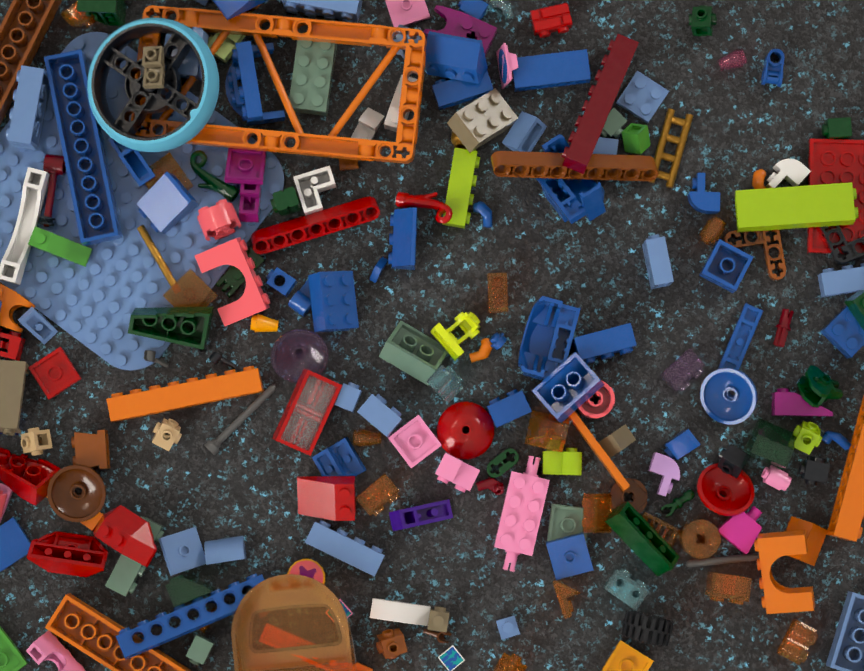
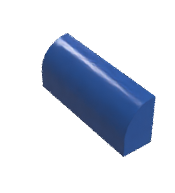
(551, 70)

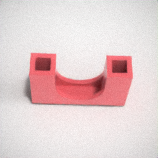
(235, 254)

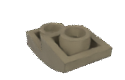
(153, 67)

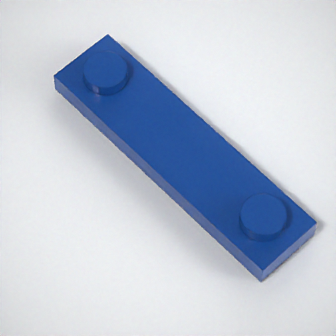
(741, 337)

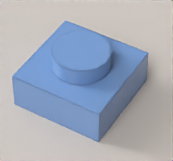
(507, 627)

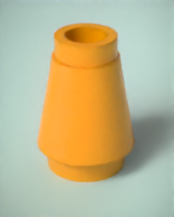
(263, 324)

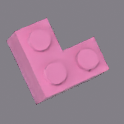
(457, 472)

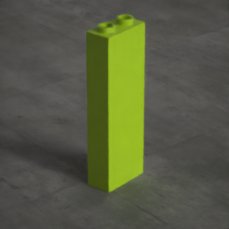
(795, 207)

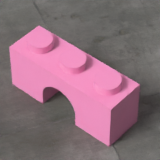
(49, 648)

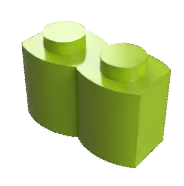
(562, 462)

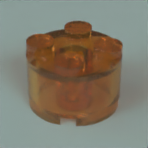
(688, 538)

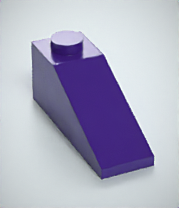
(420, 515)

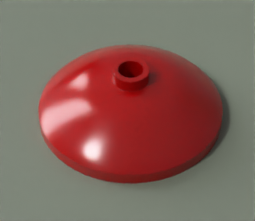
(470, 444)
(737, 491)

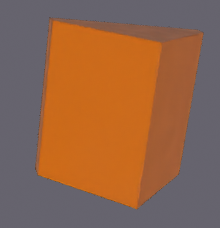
(815, 539)

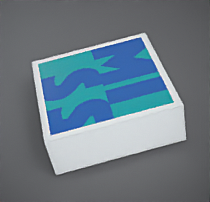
(451, 658)

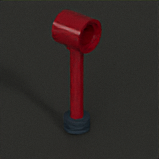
(54, 166)

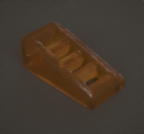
(675, 533)

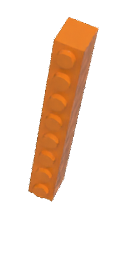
(184, 395)

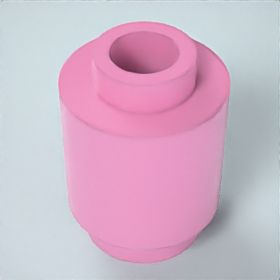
(776, 478)

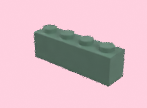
(127, 570)

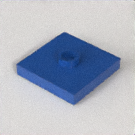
(569, 556)

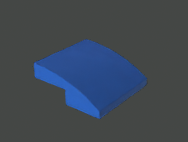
(339, 460)

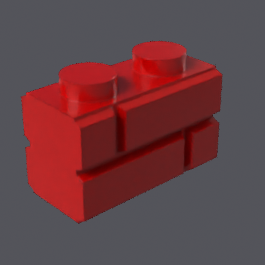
(551, 20)

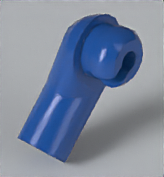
(837, 437)

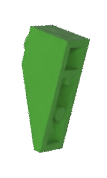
(60, 246)

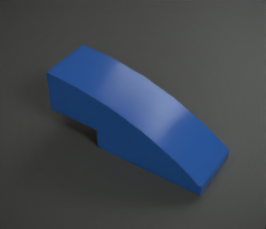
(134, 163)

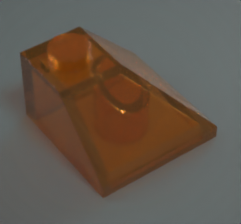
(546, 431)

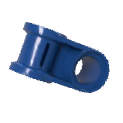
(773, 72)

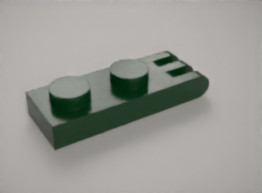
(234, 277)

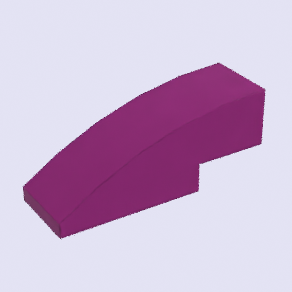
(249, 202)

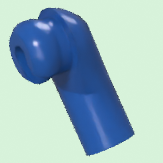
(485, 211)

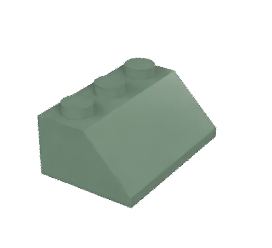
(413, 352)

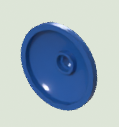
(720, 403)

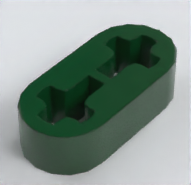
(506, 466)

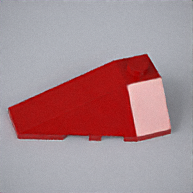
(26, 476)

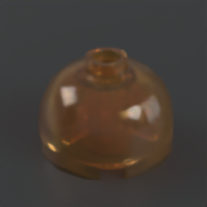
(76, 18)

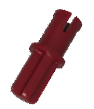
(783, 328)

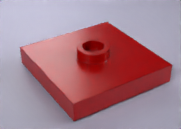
(55, 373)

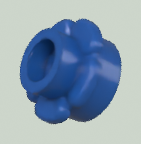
(498, 340)

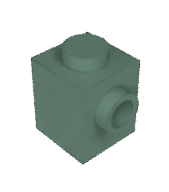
(613, 124)
(200, 650)

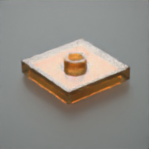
(190, 291)

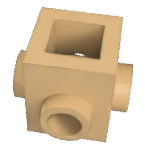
(166, 433)
(36, 441)

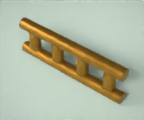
(680, 141)

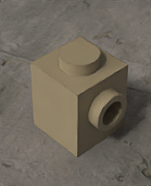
(438, 619)

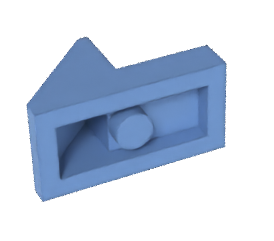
(38, 325)

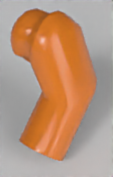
(484, 351)

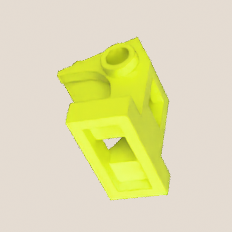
(467, 322)

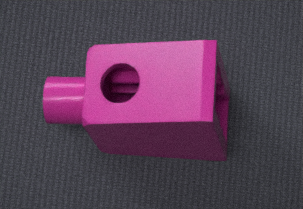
(742, 529)

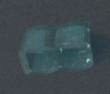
(446, 383)

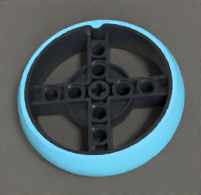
(110, 56)

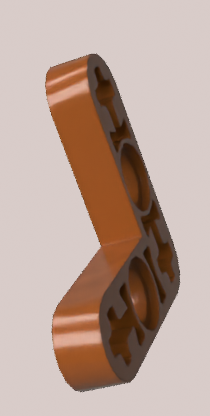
(763, 239)

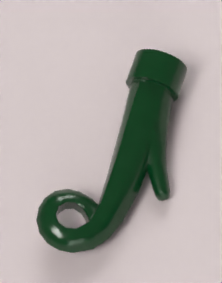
(212, 183)

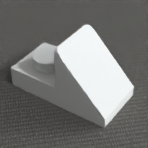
(368, 124)

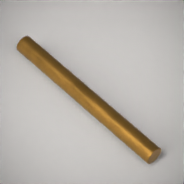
(156, 254)

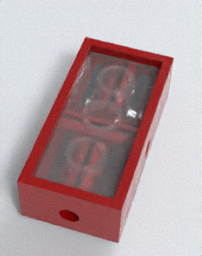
(307, 412)

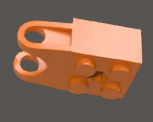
(10, 302)

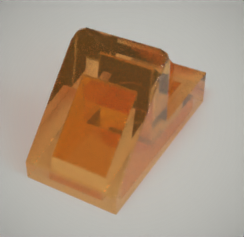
(562, 592)

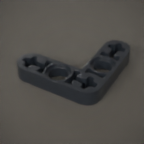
(848, 248)

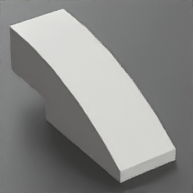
(400, 612)

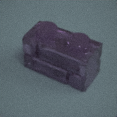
(683, 370)

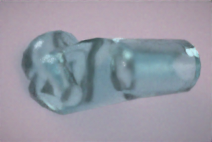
(505, 6)

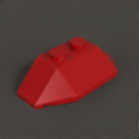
(127, 534)
(68, 554)

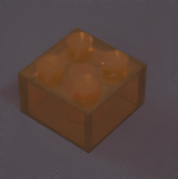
(728, 586)

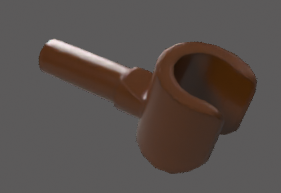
(439, 635)

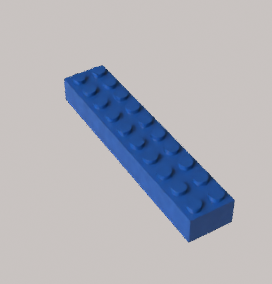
(82, 149)

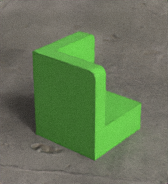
(636, 138)

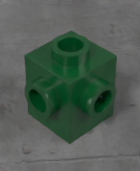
(702, 20)

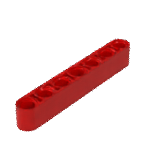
(308, 231)

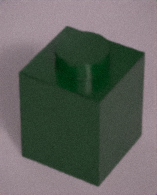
(837, 128)

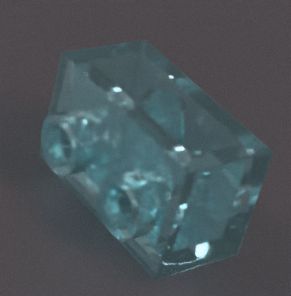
(626, 588)

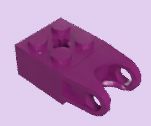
(465, 26)

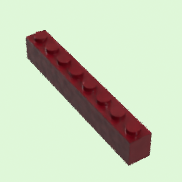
(600, 103)

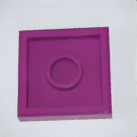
(245, 166)

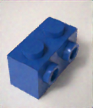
(509, 408)

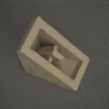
(617, 441)

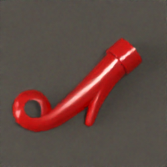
(424, 201)

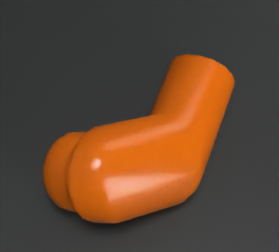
(758, 179)

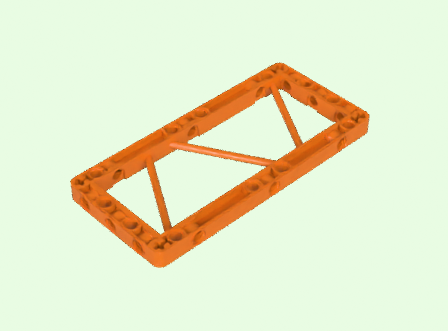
(318, 31)

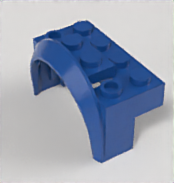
(244, 69)

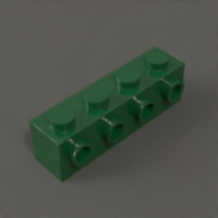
(642, 539)

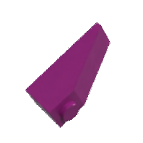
(792, 404)

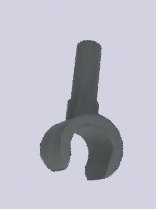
(150, 356)

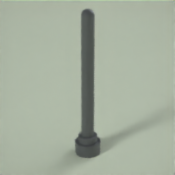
(214, 444)
(724, 560)

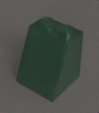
(771, 444)

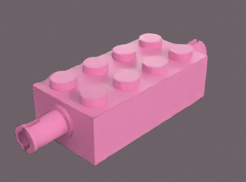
(521, 513)

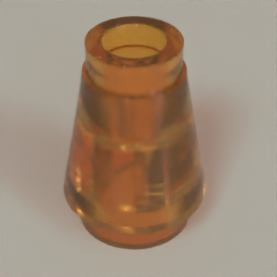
(366, 437)

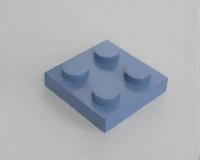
(642, 97)

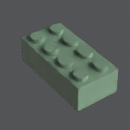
(312, 77)

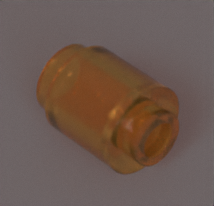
(712, 230)

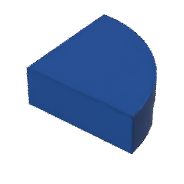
(378, 269)

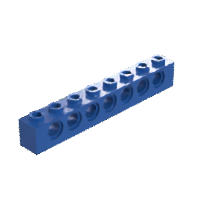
(131, 649)

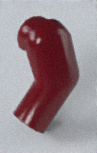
(491, 484)

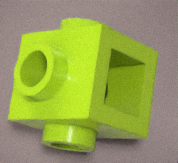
(806, 437)

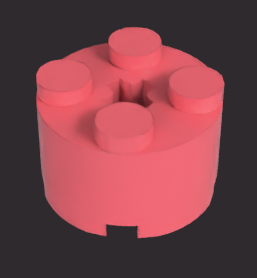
(218, 220)
(602, 406)

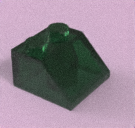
(186, 589)

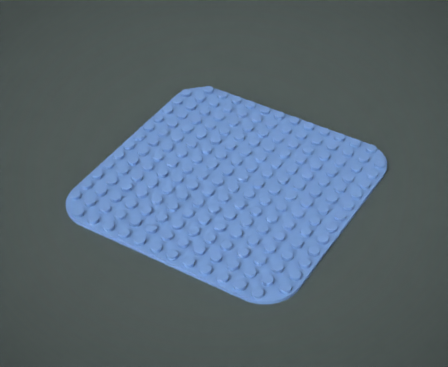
(121, 273)

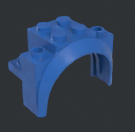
(572, 197)
(545, 339)

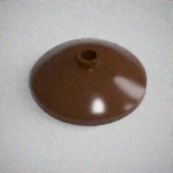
(74, 505)

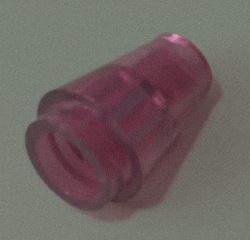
(733, 60)

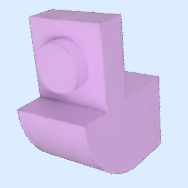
(667, 469)

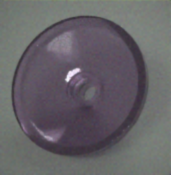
(290, 363)

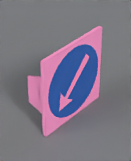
(506, 63)

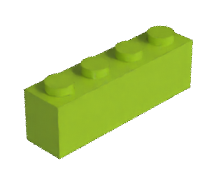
(460, 185)

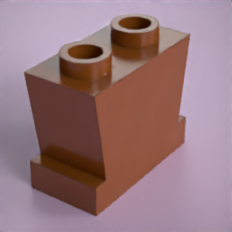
(91, 449)

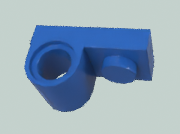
(301, 300)

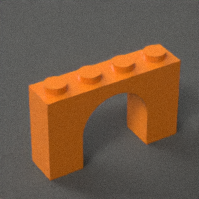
(777, 597)

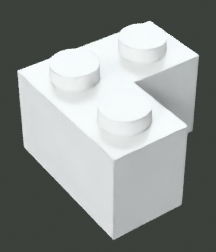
(310, 185)

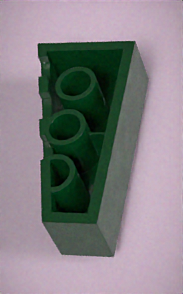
(173, 324)

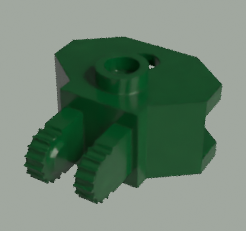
(819, 387)

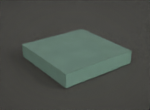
(564, 521)

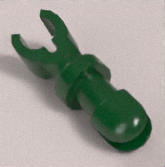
(678, 502)

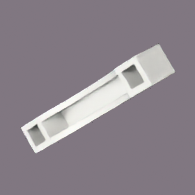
(18, 250)

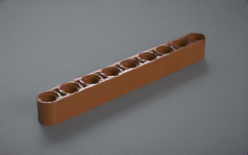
(549, 165)

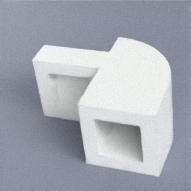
(790, 170)

